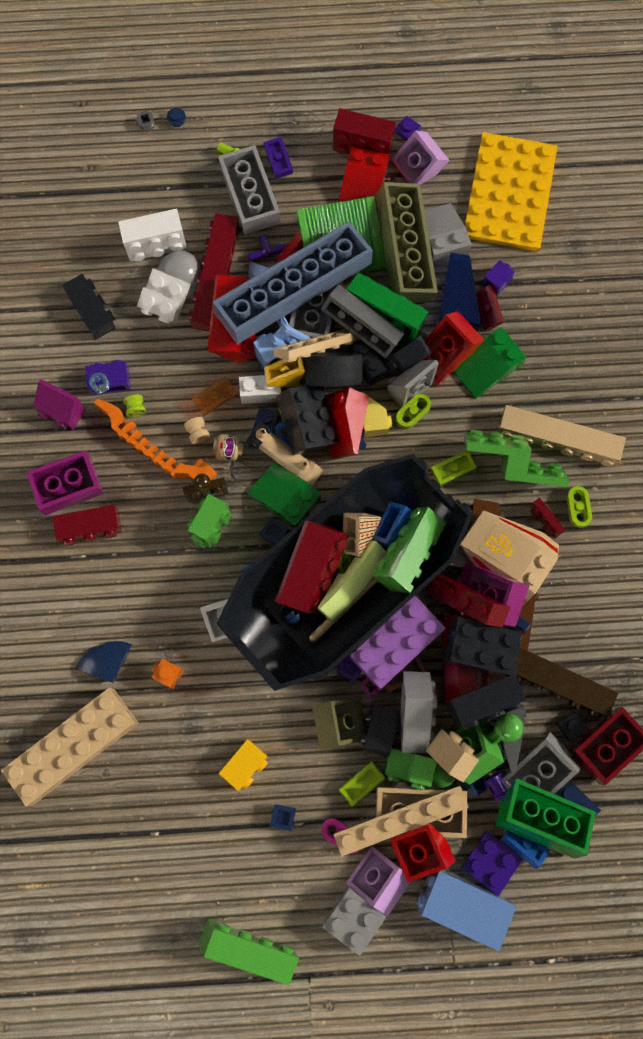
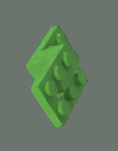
(516, 458)

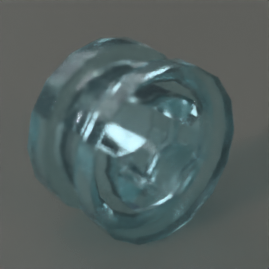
(96, 378)

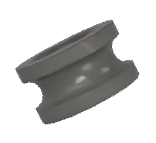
(143, 116)

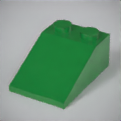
(490, 363)
(285, 495)

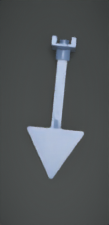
(285, 334)

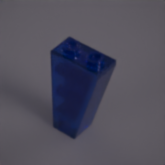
(459, 290)

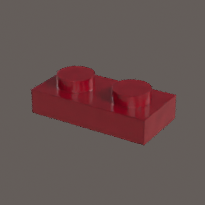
(489, 308)
(550, 522)

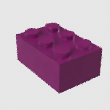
(65, 483)

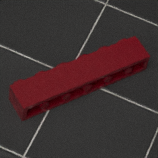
(217, 261)

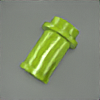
(224, 149)

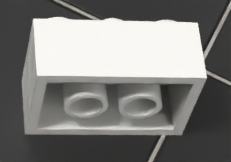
(152, 235)

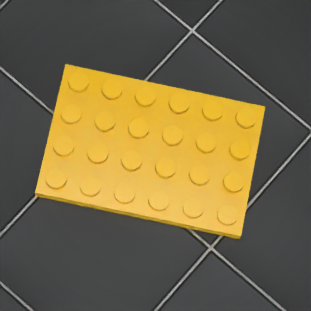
(510, 191)

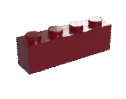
(468, 600)

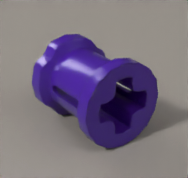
(496, 786)

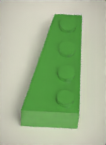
(248, 952)

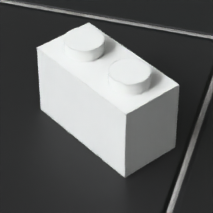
(255, 390)

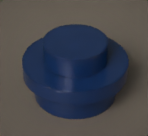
(176, 117)
(290, 615)

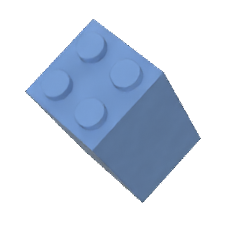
(466, 908)

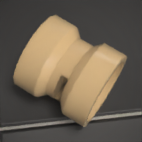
(196, 429)

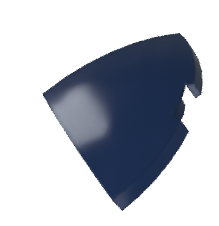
(105, 660)

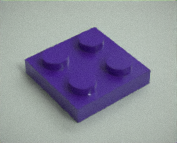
(492, 862)

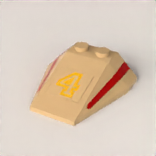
(510, 550)

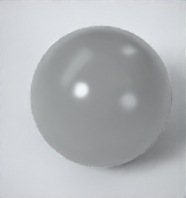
(182, 266)

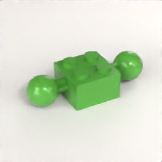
(484, 741)

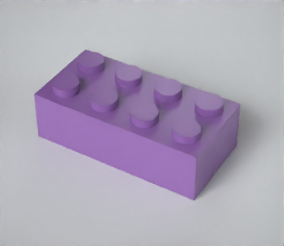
(397, 642)

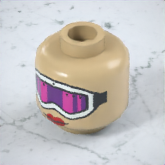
(227, 447)

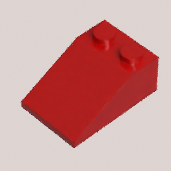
(363, 174)
(451, 344)
(348, 415)

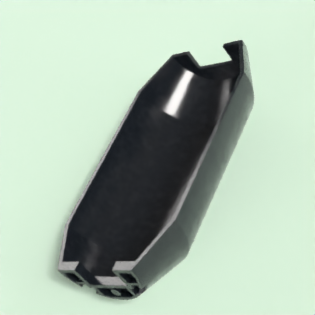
(284, 651)

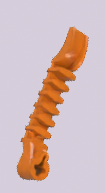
(119, 425)

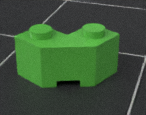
(411, 768)

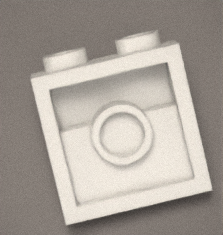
(163, 296)

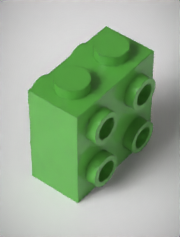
(209, 521)

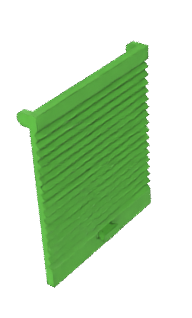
(361, 213)

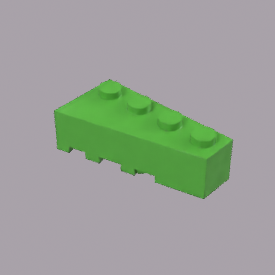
(409, 551)

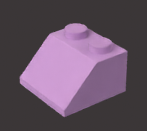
(419, 158)
(378, 881)

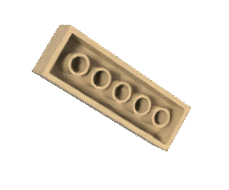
(69, 747)

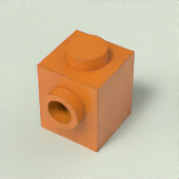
(166, 673)

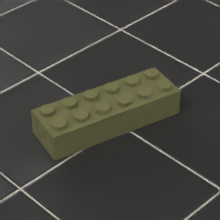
(406, 241)

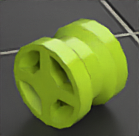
(134, 406)

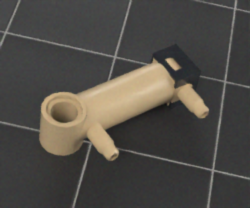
(282, 454)

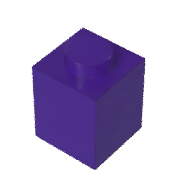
(499, 276)

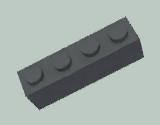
(362, 321)

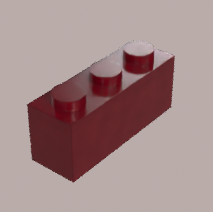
(87, 525)

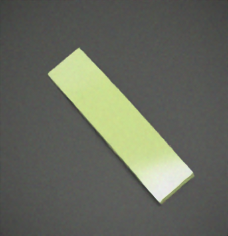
(349, 585)

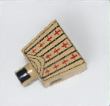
(361, 530)

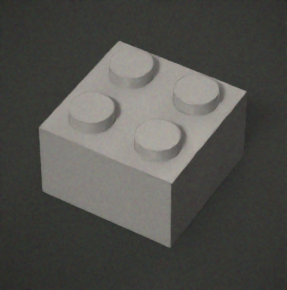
(353, 921)

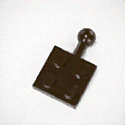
(203, 487)

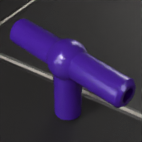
(266, 251)

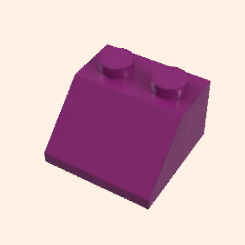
(57, 405)

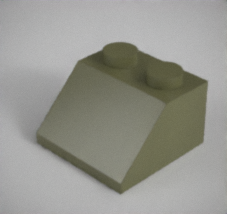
(339, 722)

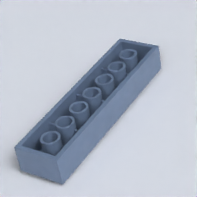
(292, 282)

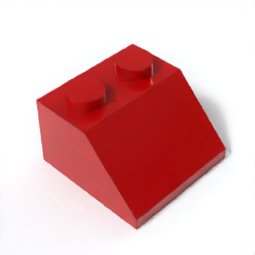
(422, 852)

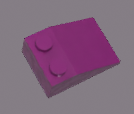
(498, 587)

